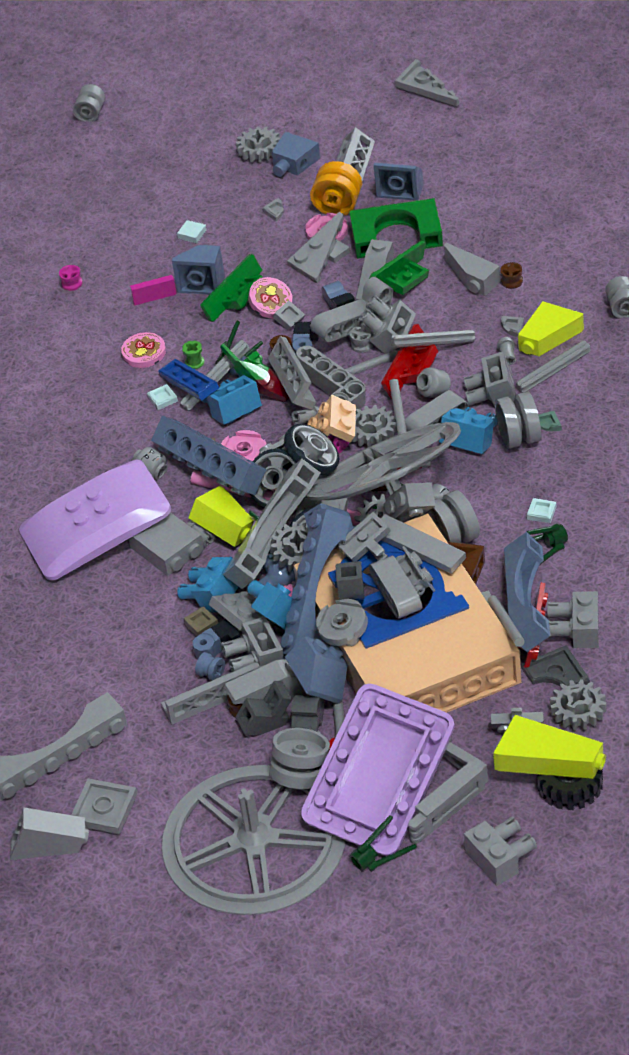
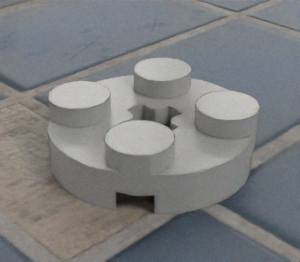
(344, 634)

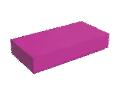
(153, 290)

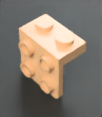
(336, 418)

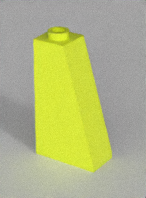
(547, 751)

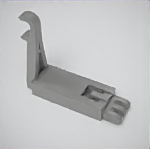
(450, 795)

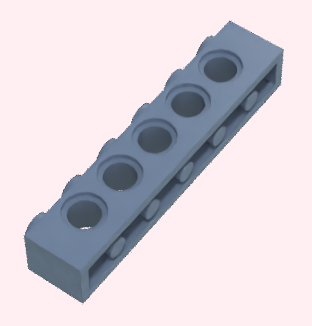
(208, 455)

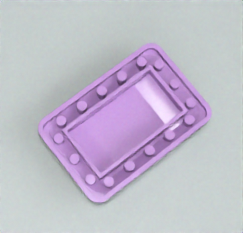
(94, 518)
(378, 768)

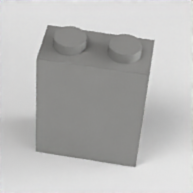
(168, 544)

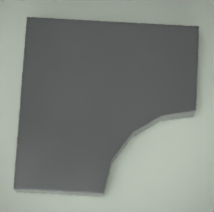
(556, 668)

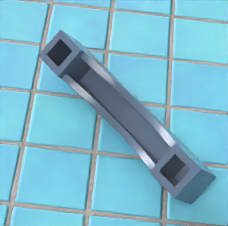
(324, 533)
(521, 564)

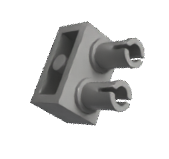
(392, 320)
(495, 376)
(583, 619)
(257, 641)
(492, 853)

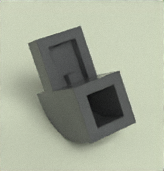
(350, 580)
(307, 712)
(265, 714)

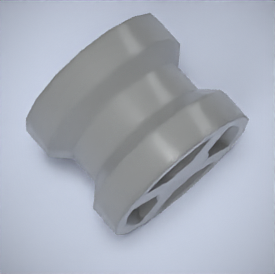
(360, 339)

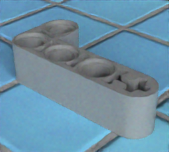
(340, 320)
(331, 376)

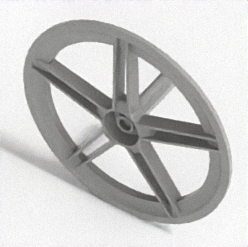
(383, 470)
(251, 835)

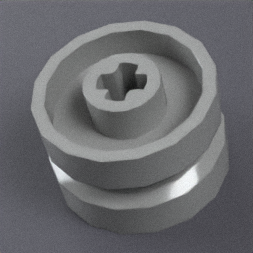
(518, 420)
(455, 518)
(298, 757)

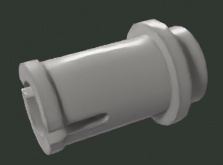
(507, 345)
(304, 415)
(205, 534)

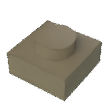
(200, 621)

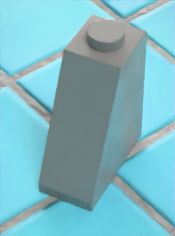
(47, 834)

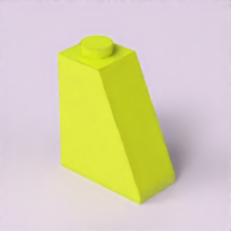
(549, 328)
(222, 516)

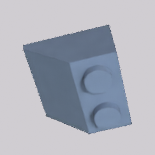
(398, 181)
(199, 270)
(319, 668)

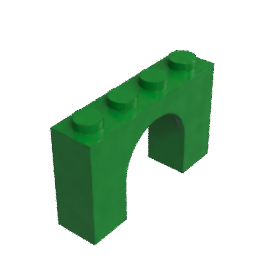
(419, 215)

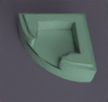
(550, 421)

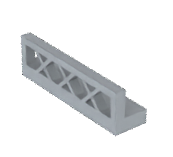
(352, 145)
(291, 374)
(201, 697)

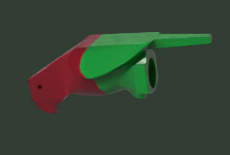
(253, 368)

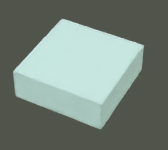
(191, 231)
(162, 397)
(541, 510)

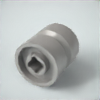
(89, 103)
(618, 296)

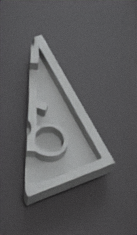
(422, 82)
(315, 253)

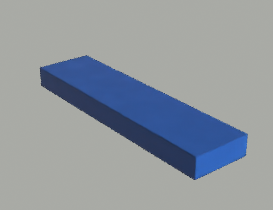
(188, 379)

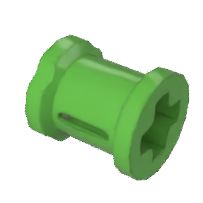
(192, 351)

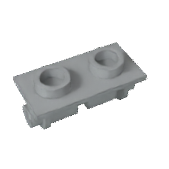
(419, 577)

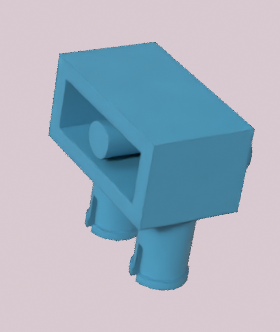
(233, 399)
(475, 429)
(208, 582)
(271, 601)

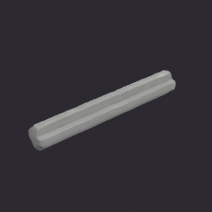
(436, 338)
(553, 366)
(218, 371)

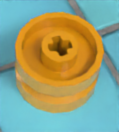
(336, 188)

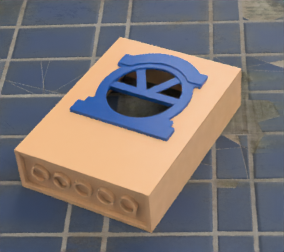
(437, 657)

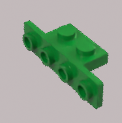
(403, 271)
(233, 290)

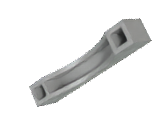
(256, 546)
(96, 723)

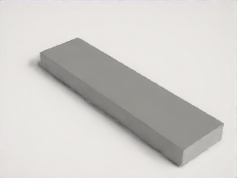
(427, 547)

